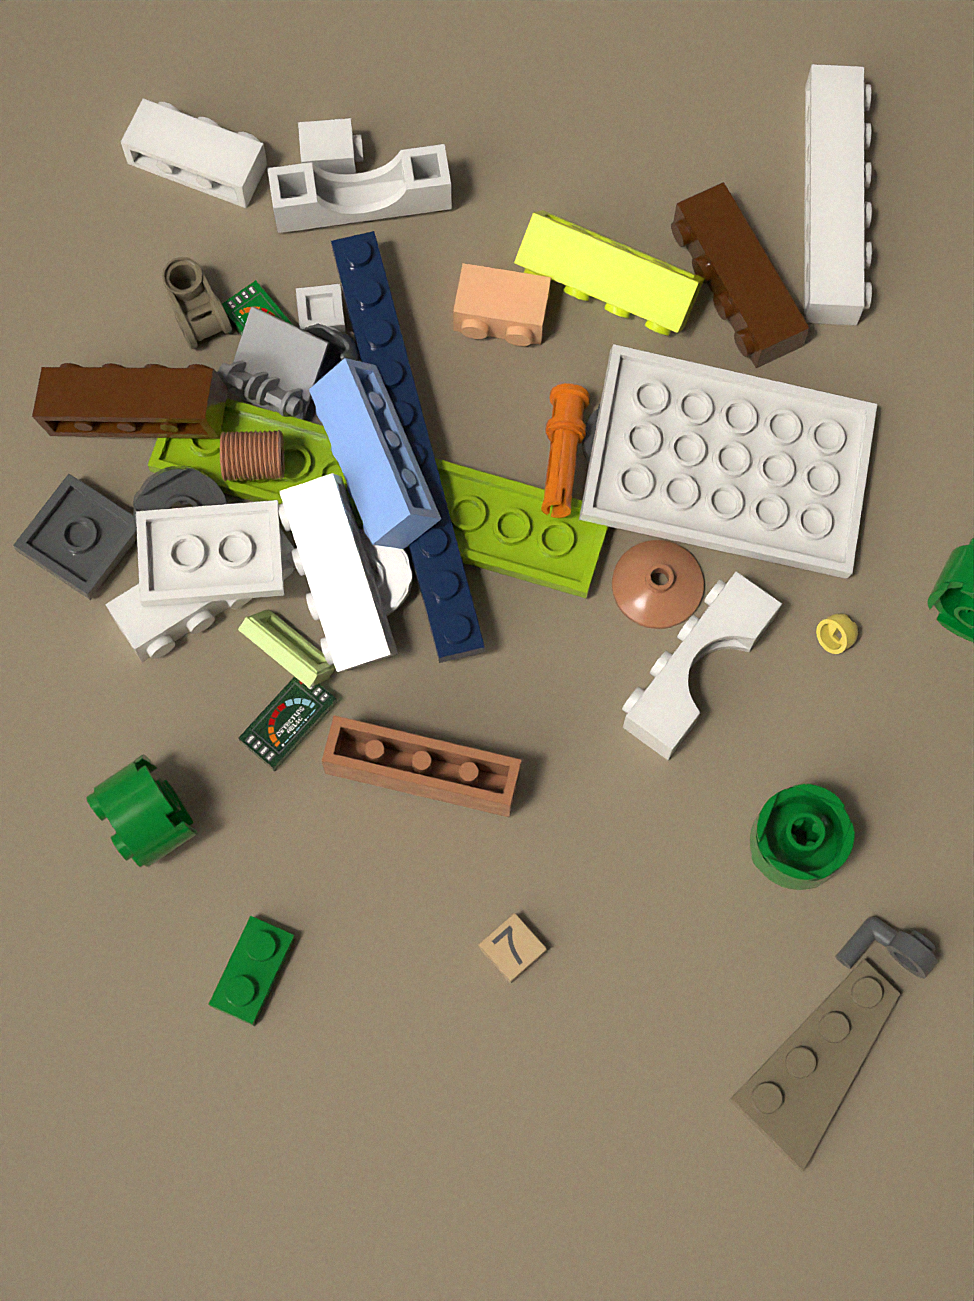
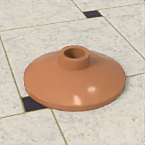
(654, 604)

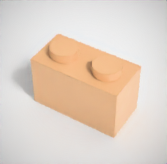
(501, 304)

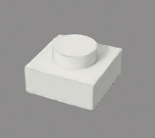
(320, 306)

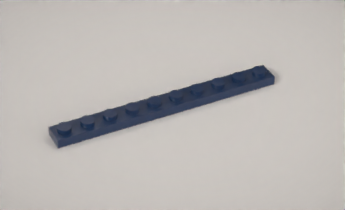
(381, 343)

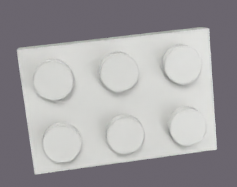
(209, 553)

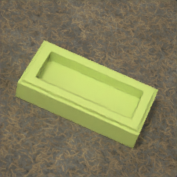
(287, 647)

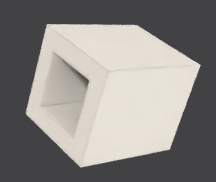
(330, 145)

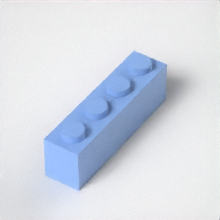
(374, 454)

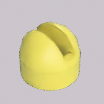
(829, 627)

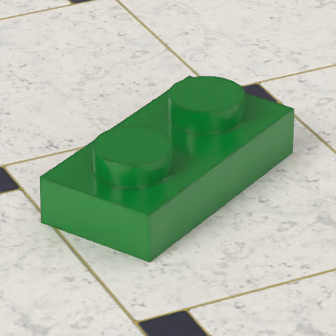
(252, 970)

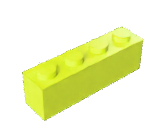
(609, 271)

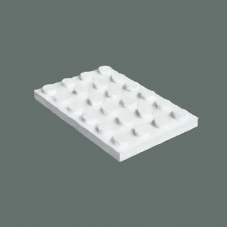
(729, 462)

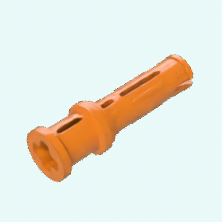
(565, 433)

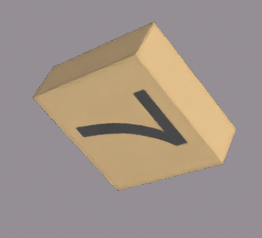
(512, 948)

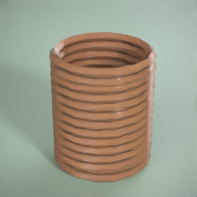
(252, 455)

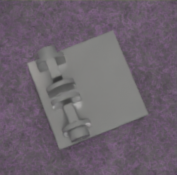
(275, 365)

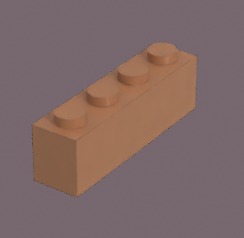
(421, 766)

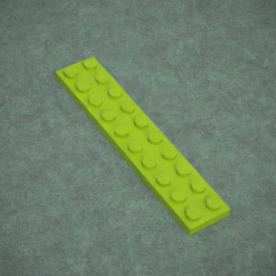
(492, 517)

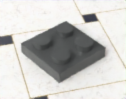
(78, 536)

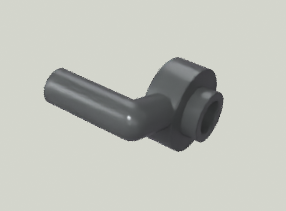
(909, 950)

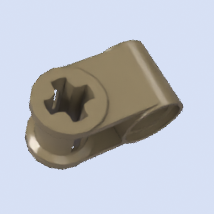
(195, 308)

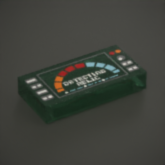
(287, 722)

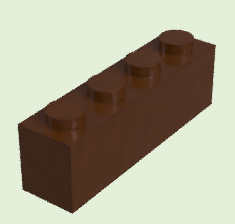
(739, 275)
(131, 401)

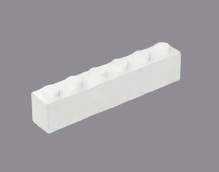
(835, 195)

